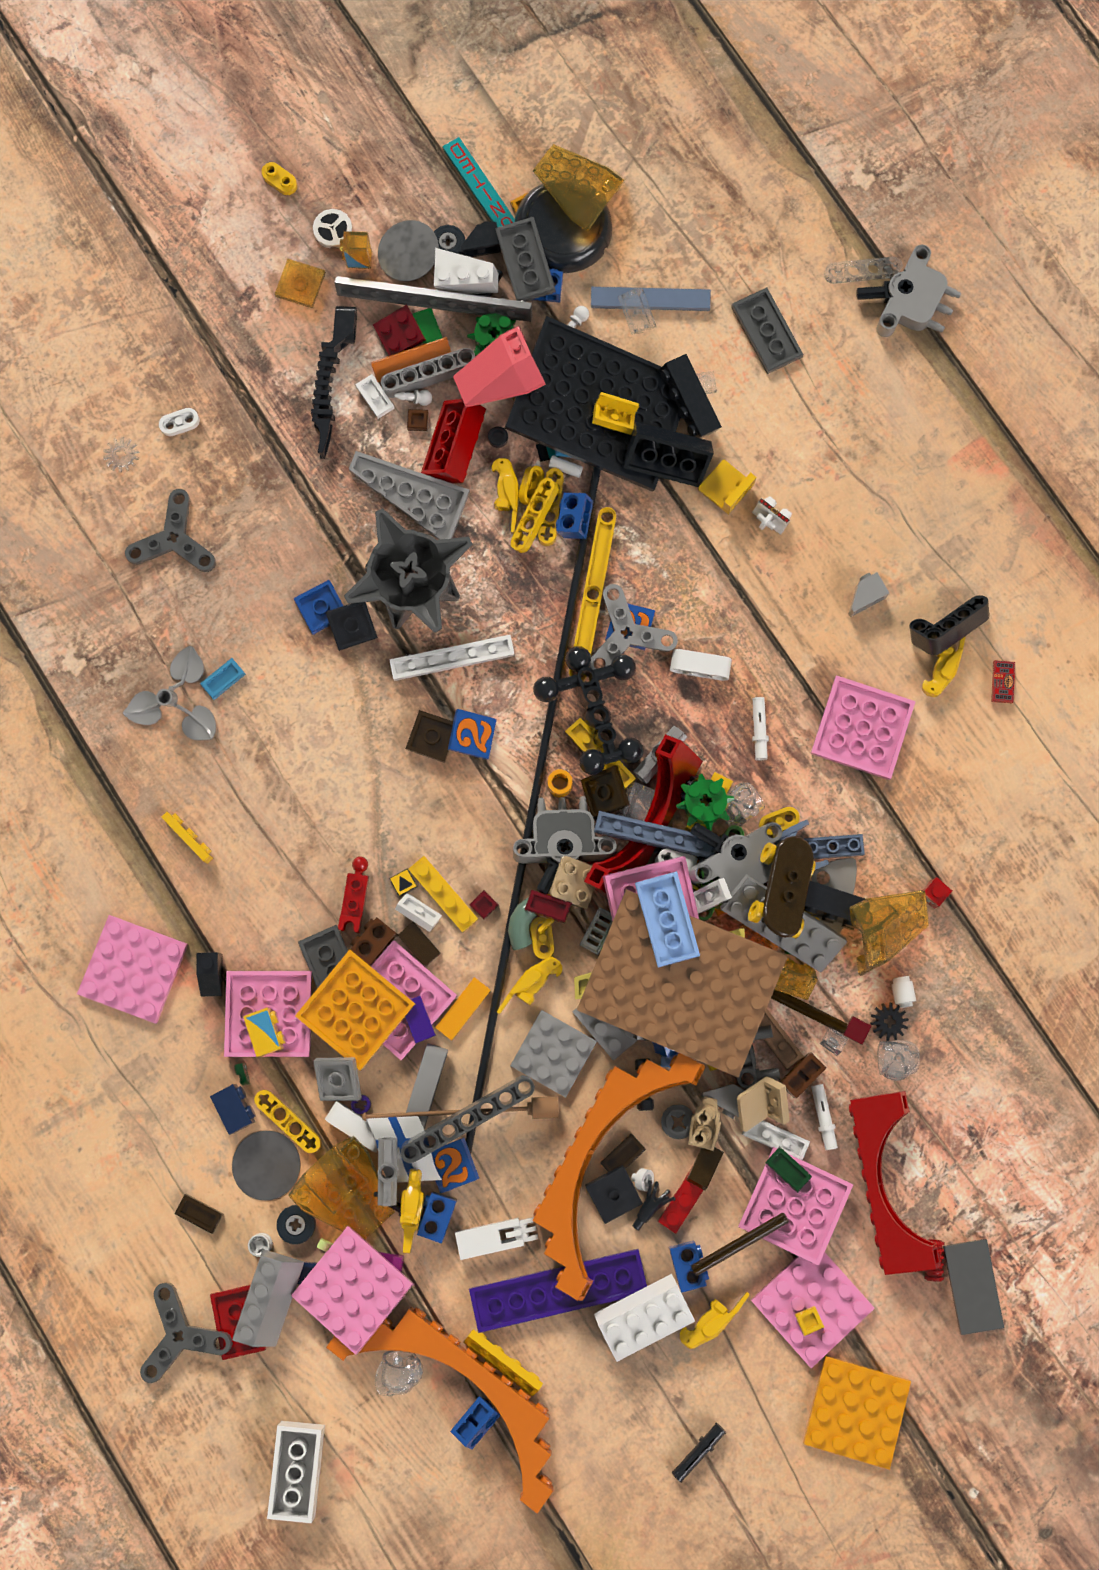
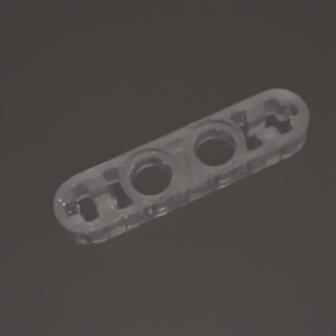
(862, 266)

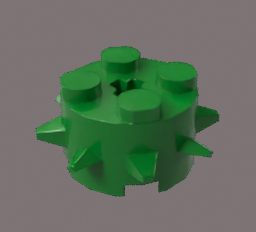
(487, 327)
(698, 811)

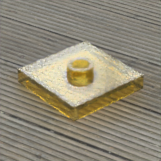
(300, 283)

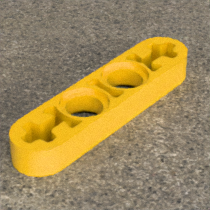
(555, 509)
(531, 514)
(290, 1118)

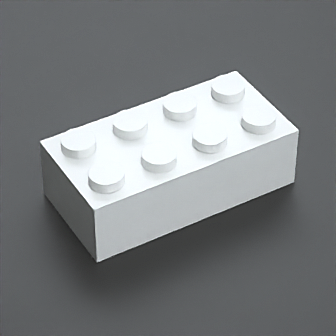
(644, 1317)
(296, 1471)

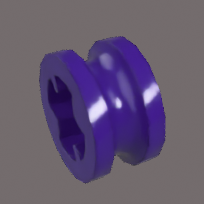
(358, 1110)

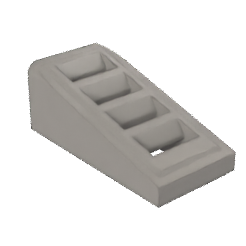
(590, 947)

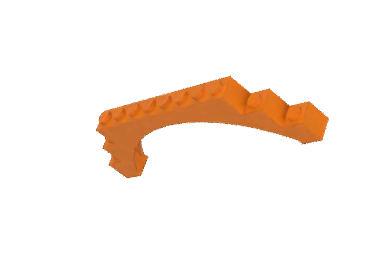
(561, 1199)
(520, 1414)

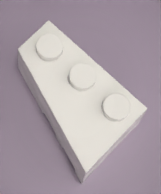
(464, 274)

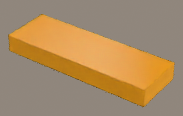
(463, 1008)

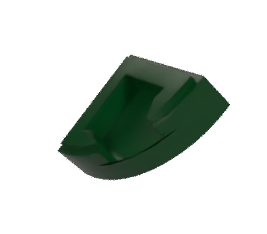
(241, 1070)

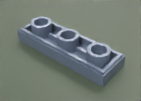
(844, 846)

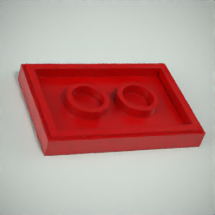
(227, 1310)

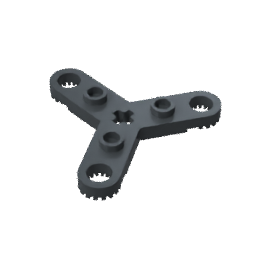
(175, 524)
(175, 1321)

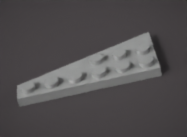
(423, 498)

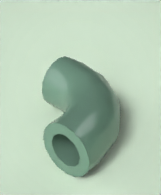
(519, 926)

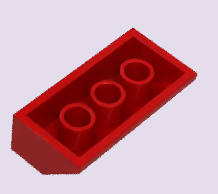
(453, 441)

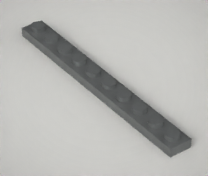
(432, 298)

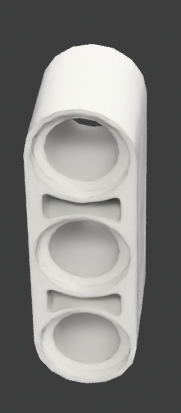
(700, 664)
(351, 1124)

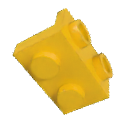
(615, 413)

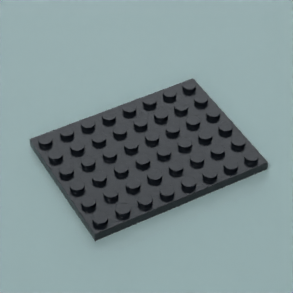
(575, 374)

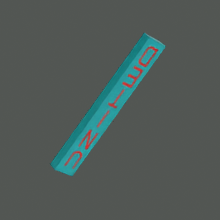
(478, 182)

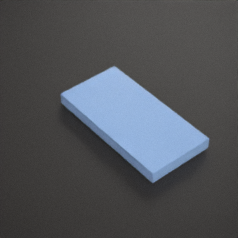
(667, 919)

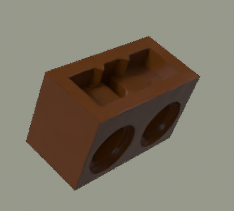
(377, 945)
(803, 1075)

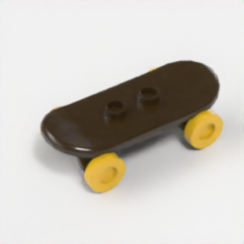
(786, 887)

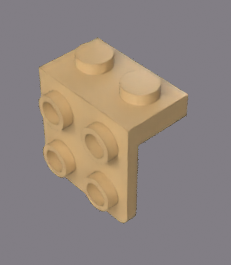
(570, 883)
(761, 1101)

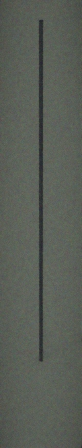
(531, 812)

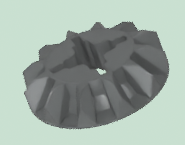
(667, 1122)

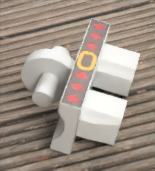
(770, 516)

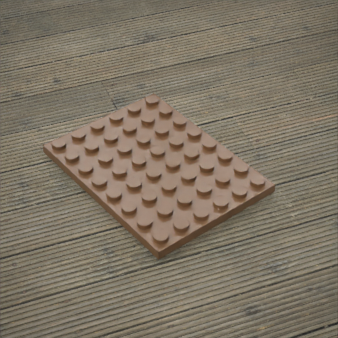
(693, 1006)

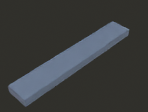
(657, 298)
(651, 834)

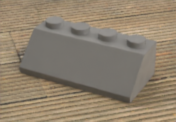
(268, 1300)

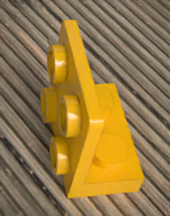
(726, 486)

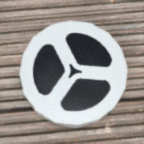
(330, 227)

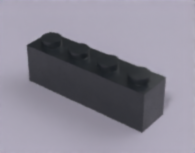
(690, 397)

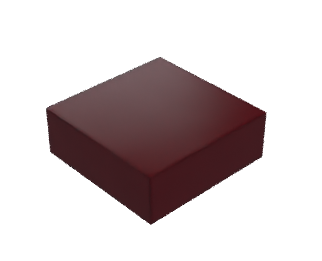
(484, 904)
(857, 1030)

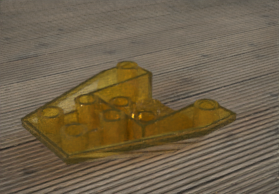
(578, 184)
(888, 926)
(342, 1189)

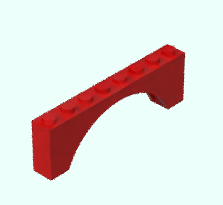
(674, 767)
(899, 1246)

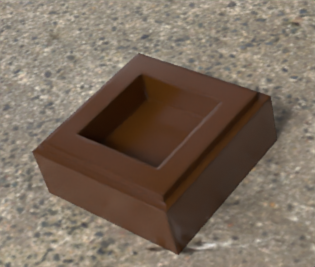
(417, 420)

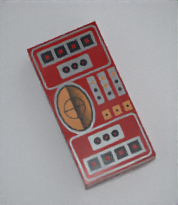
(1003, 682)

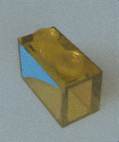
(356, 250)

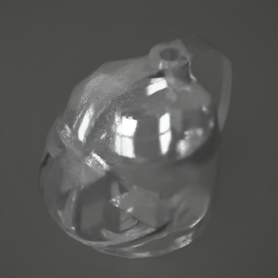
(745, 805)
(897, 1059)
(398, 1373)

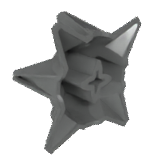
(409, 573)

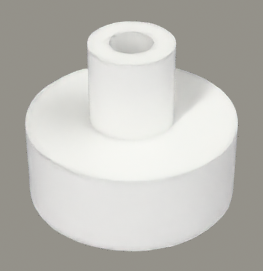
(641, 1179)

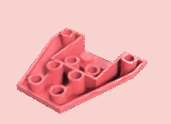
(499, 371)

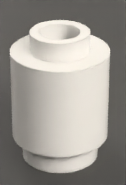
(903, 991)

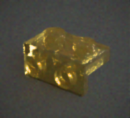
(797, 979)

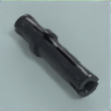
(699, 1452)

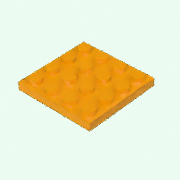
(355, 1009)
(857, 1412)

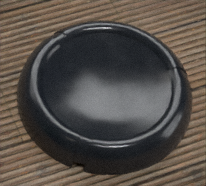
(564, 241)

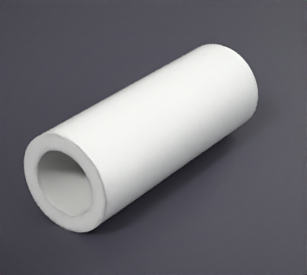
(566, 466)

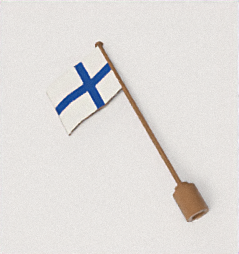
(409, 1125)

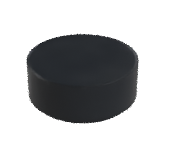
(498, 437)

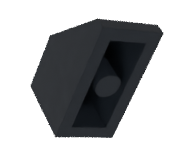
(482, 240)
(210, 973)

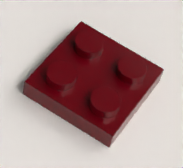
(399, 331)

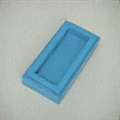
(223, 679)

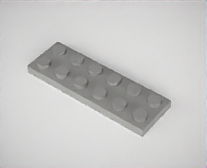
(814, 946)

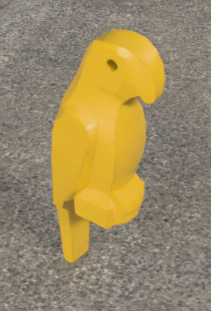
(506, 489)
(944, 670)
(533, 981)
(411, 1208)
(710, 1324)

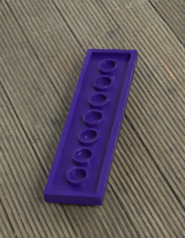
(536, 1296)

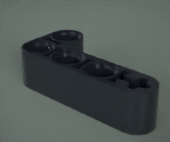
(950, 629)

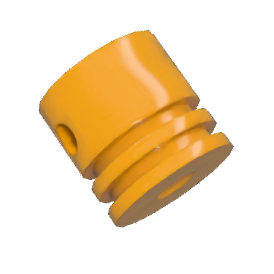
(560, 783)

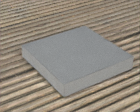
(337, 1079)

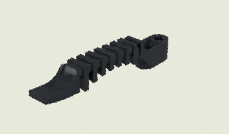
(343, 334)

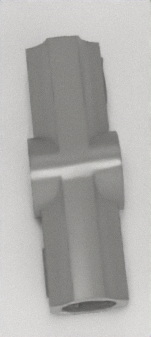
(648, 766)
(387, 1184)

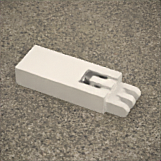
(487, 1239)

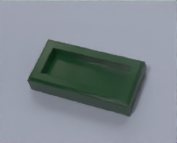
(788, 1169)

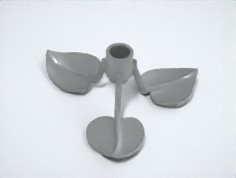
(145, 705)

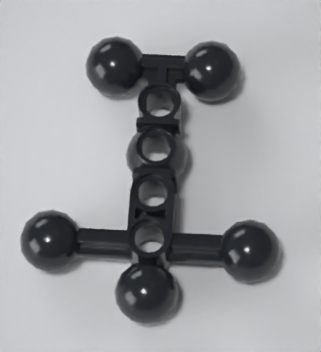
(622, 668)

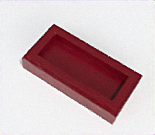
(548, 906)

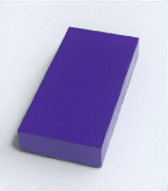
(419, 1021)

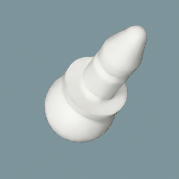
(580, 315)
(422, 397)

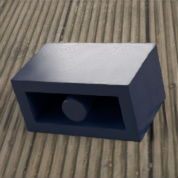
(233, 1108)

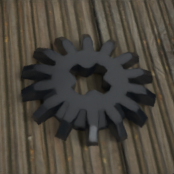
(882, 1027)

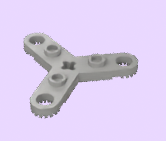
(621, 619)

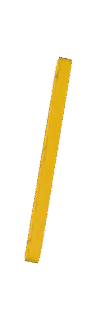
(595, 581)

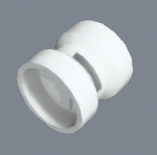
(255, 1246)

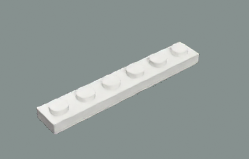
(452, 657)

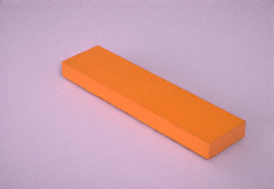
(410, 357)

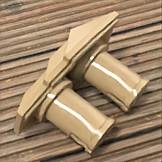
(705, 1124)

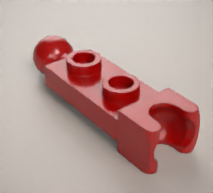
(354, 896)

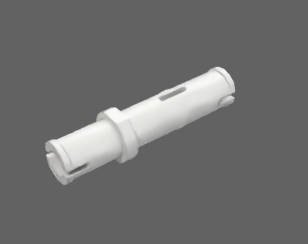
(760, 738)
(824, 1117)

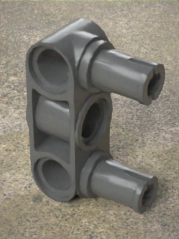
(750, 1062)

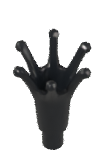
(651, 1205)

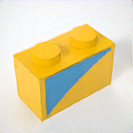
(264, 1032)

